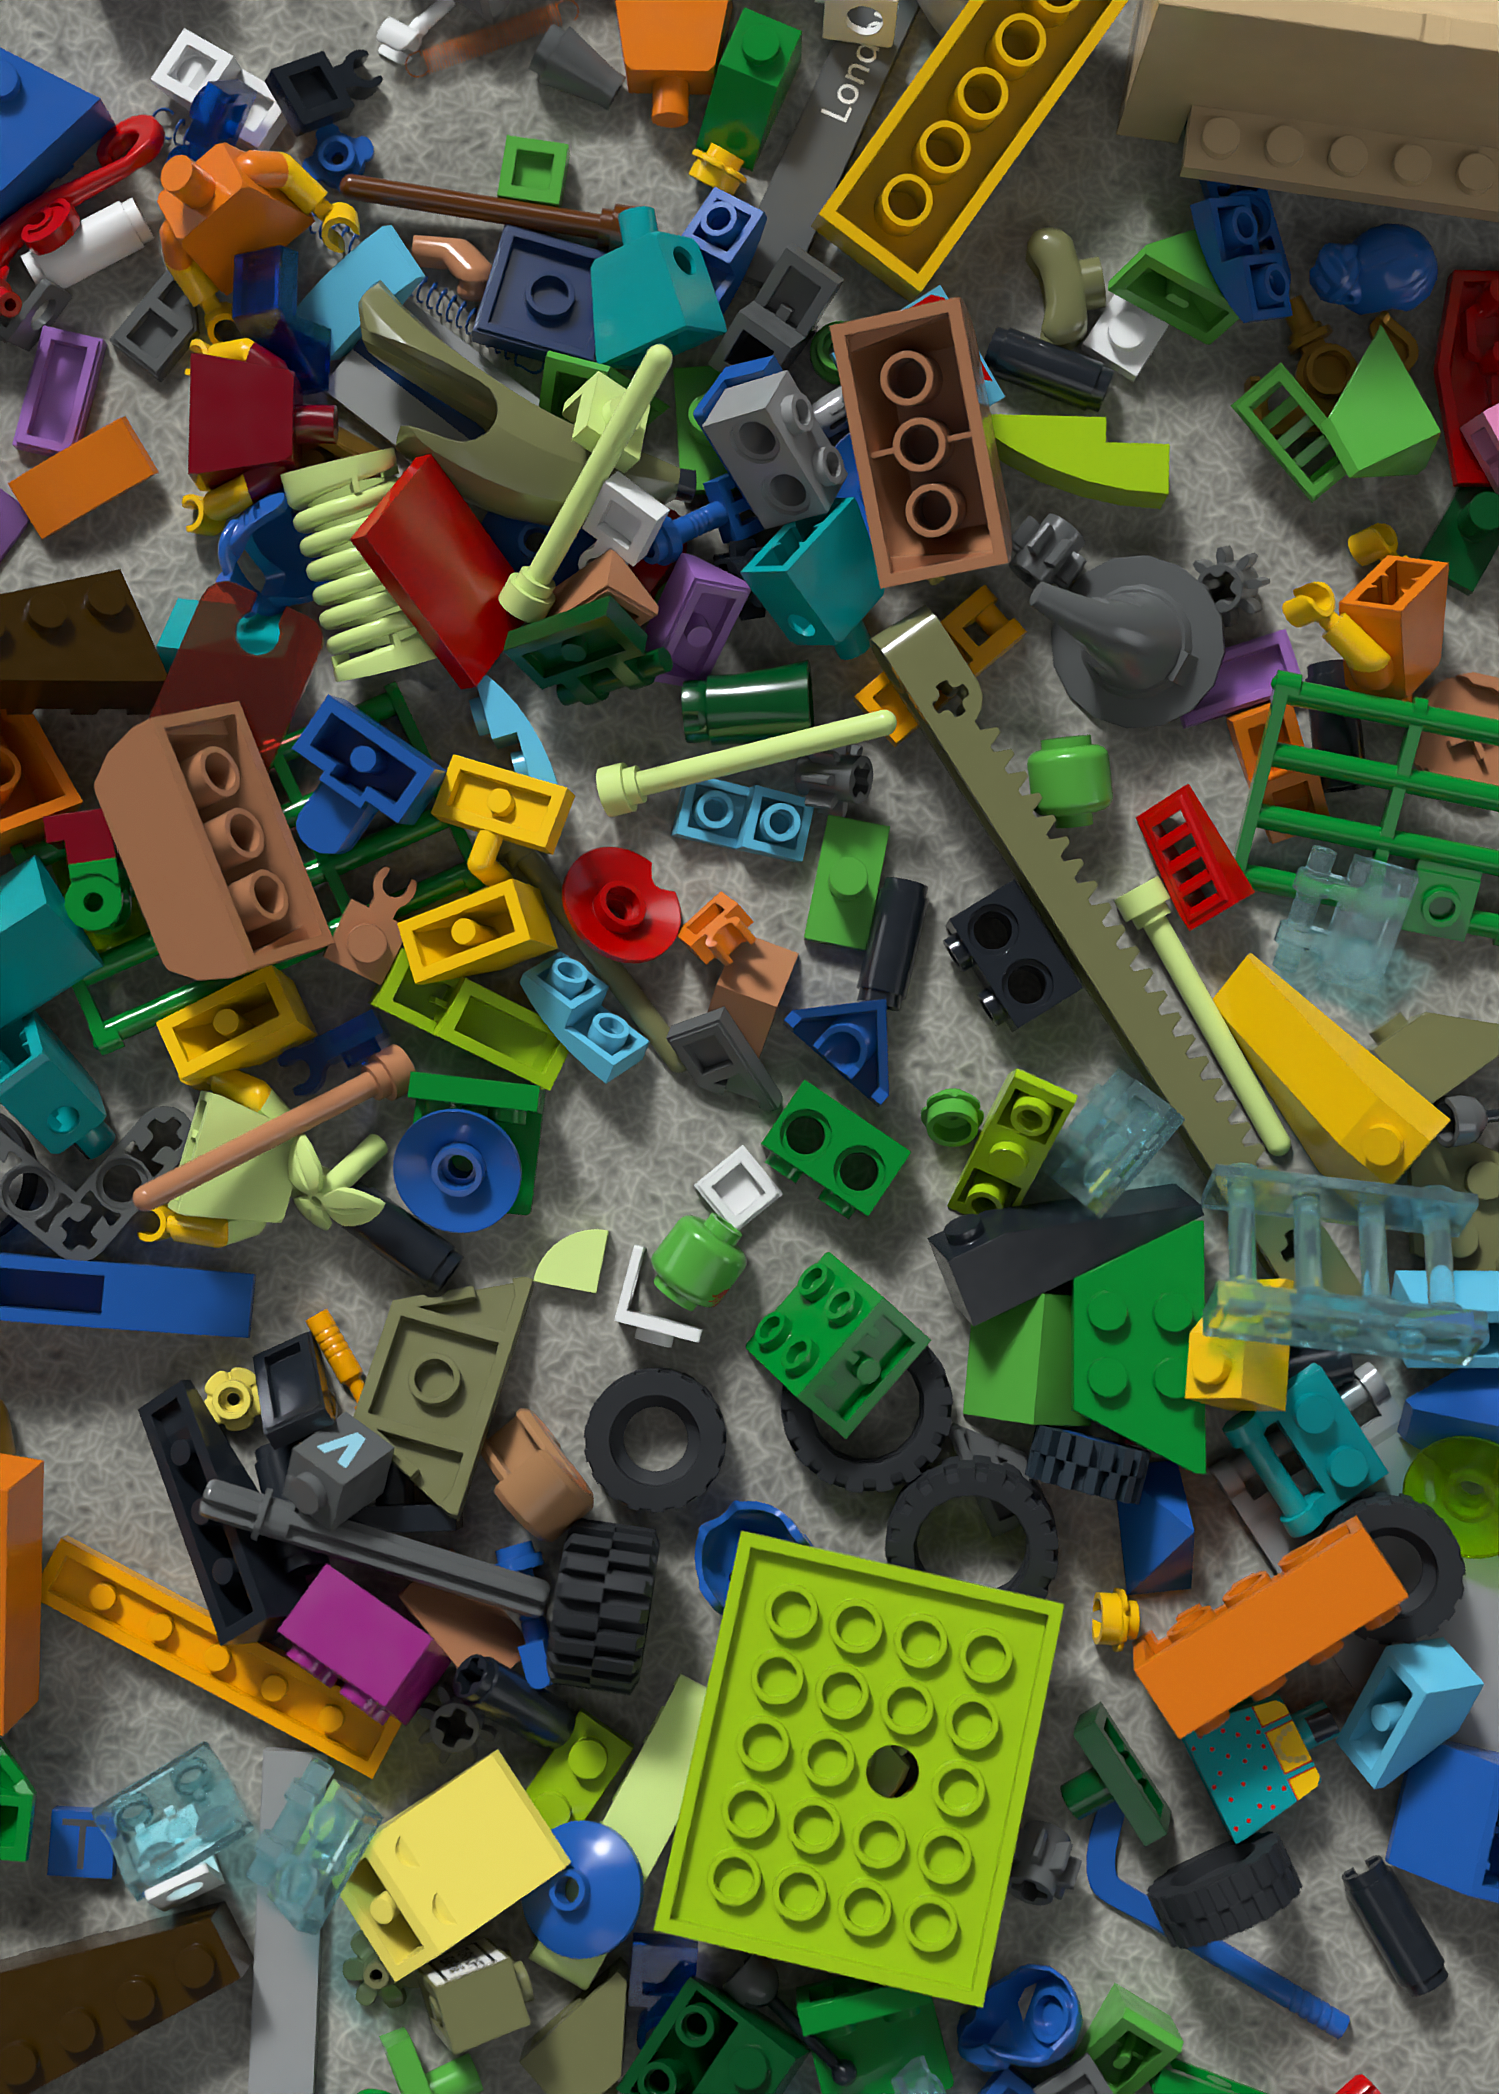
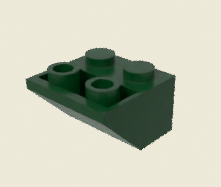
(714, 2048)

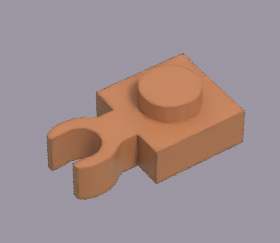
(368, 935)

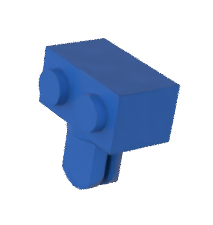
(362, 773)

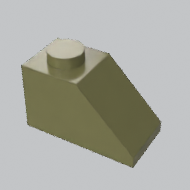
(1434, 1050)
(585, 2041)

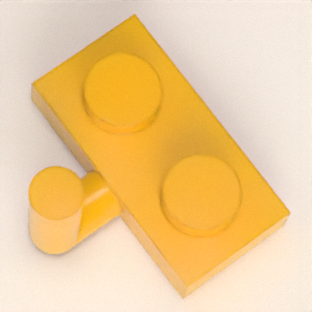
(500, 808)

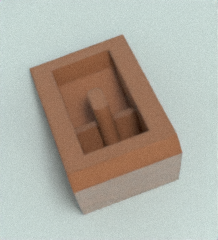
(754, 988)

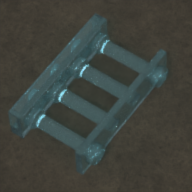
(1336, 1321)

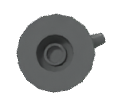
(1134, 640)

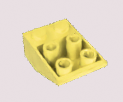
(450, 1865)

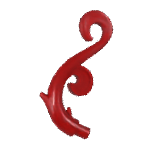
(51, 217)

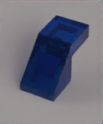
(267, 315)

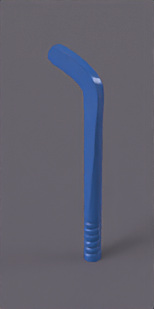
(1134, 1903)

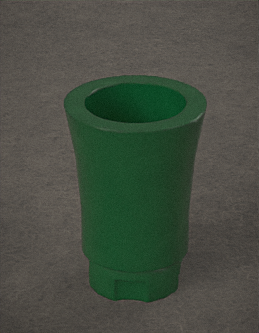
(748, 705)

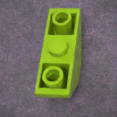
(1012, 1144)

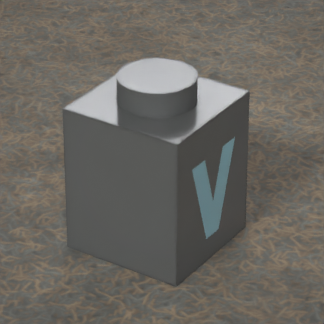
(338, 1471)

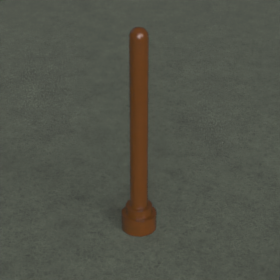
(472, 206)

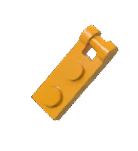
(1003, 636)

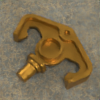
(1327, 366)

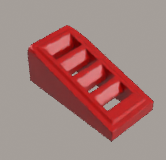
(1221, 865)

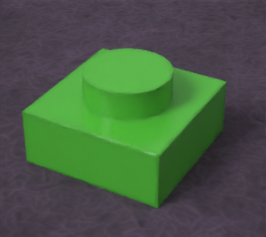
(534, 171)

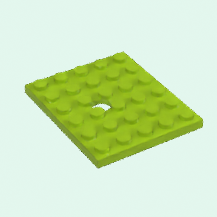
(777, 1822)

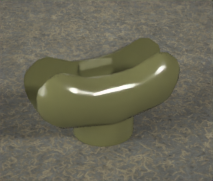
(1066, 284)

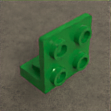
(510, 1105)
(836, 1343)
(873, 2028)

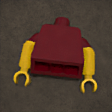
(245, 428)

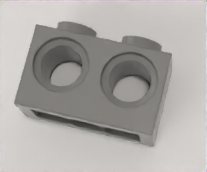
(776, 449)

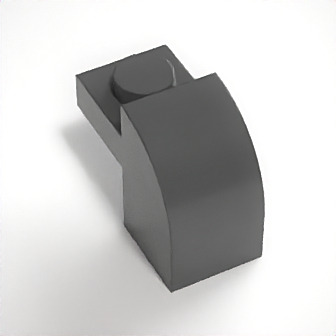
(782, 314)

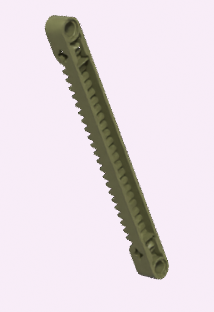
(919, 663)

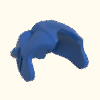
(273, 544)
(719, 1542)

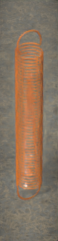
(556, 5)

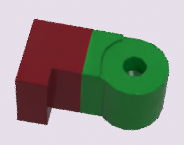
(99, 882)

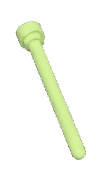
(530, 591)
(625, 787)
(1148, 910)

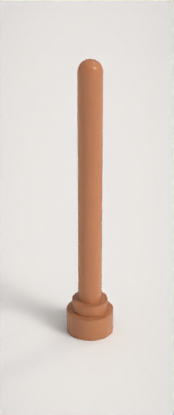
(383, 1077)

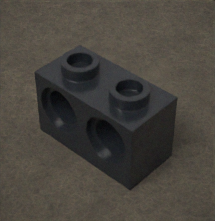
(1026, 949)

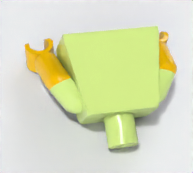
(244, 1198)

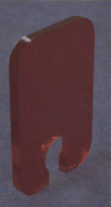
(217, 670)

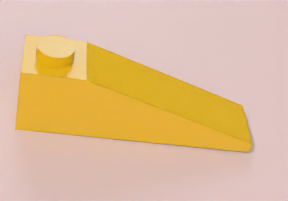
(1330, 1089)

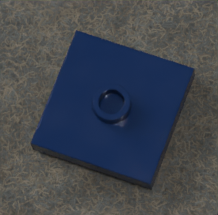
(538, 297)

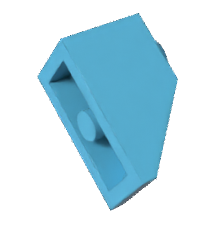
(1408, 1708)

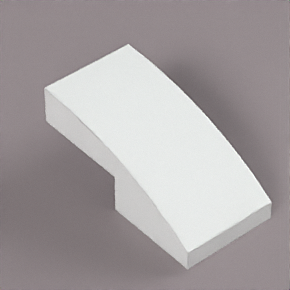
(194, 63)

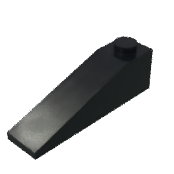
(1028, 1249)
(236, 1574)

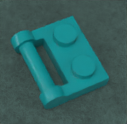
(1324, 1441)

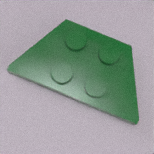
(1134, 1345)

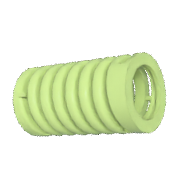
(333, 507)

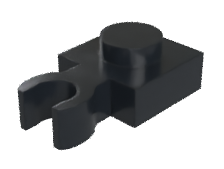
(318, 94)

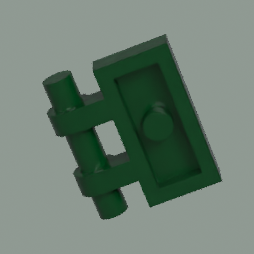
(587, 652)

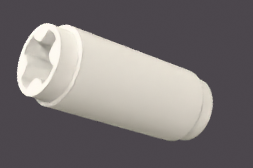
(94, 246)

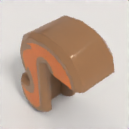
(536, 1477)

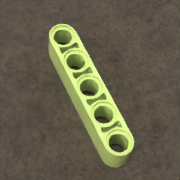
(643, 1805)

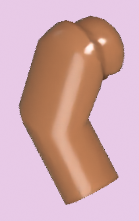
(459, 258)

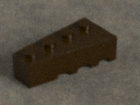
(77, 649)
(104, 1989)

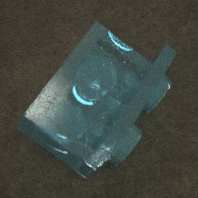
(173, 1819)

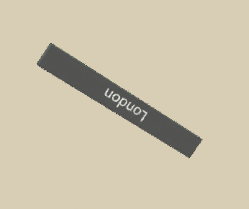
(826, 138)

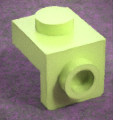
(591, 411)

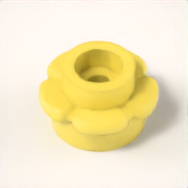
(221, 1386)

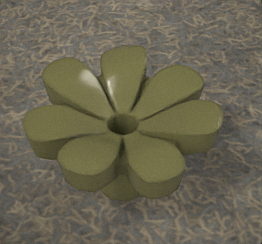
(372, 1982)

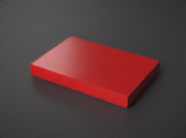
(440, 569)

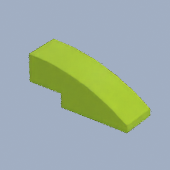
(1077, 459)
(474, 1022)

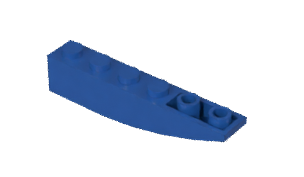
(125, 1296)

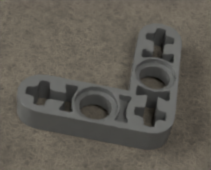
(65, 1202)

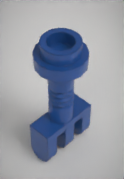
(720, 513)
(535, 1631)

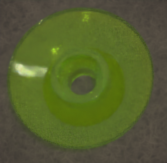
(1437, 1479)

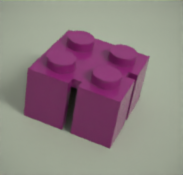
(367, 1645)

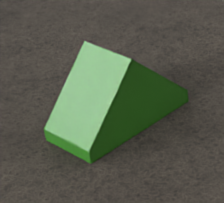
(1176, 286)
(1129, 2041)

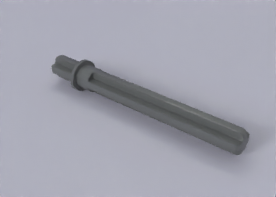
(375, 1549)

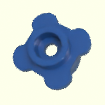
(332, 143)

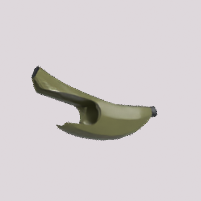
(526, 456)

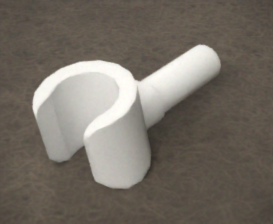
(399, 37)

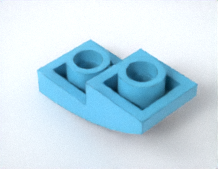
(337, 294)
(502, 718)
(744, 819)
(572, 1008)

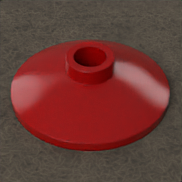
(620, 882)

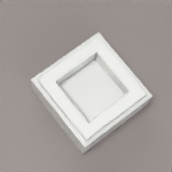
(738, 1188)

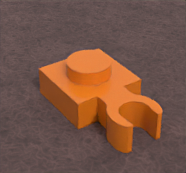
(717, 930)

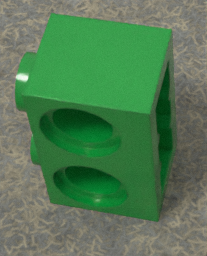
(843, 1135)

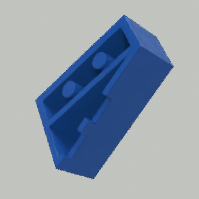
(42, 129)

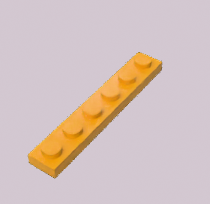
(185, 1642)

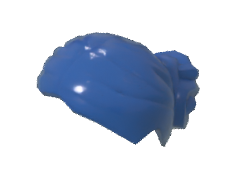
(1377, 271)
(999, 2036)

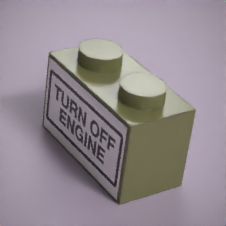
(474, 1994)

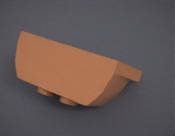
(923, 442)
(208, 845)

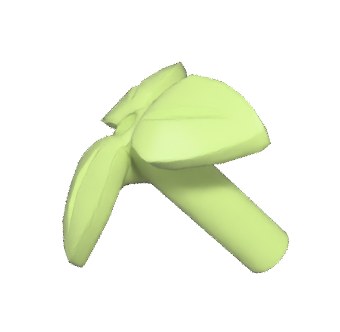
(332, 1193)

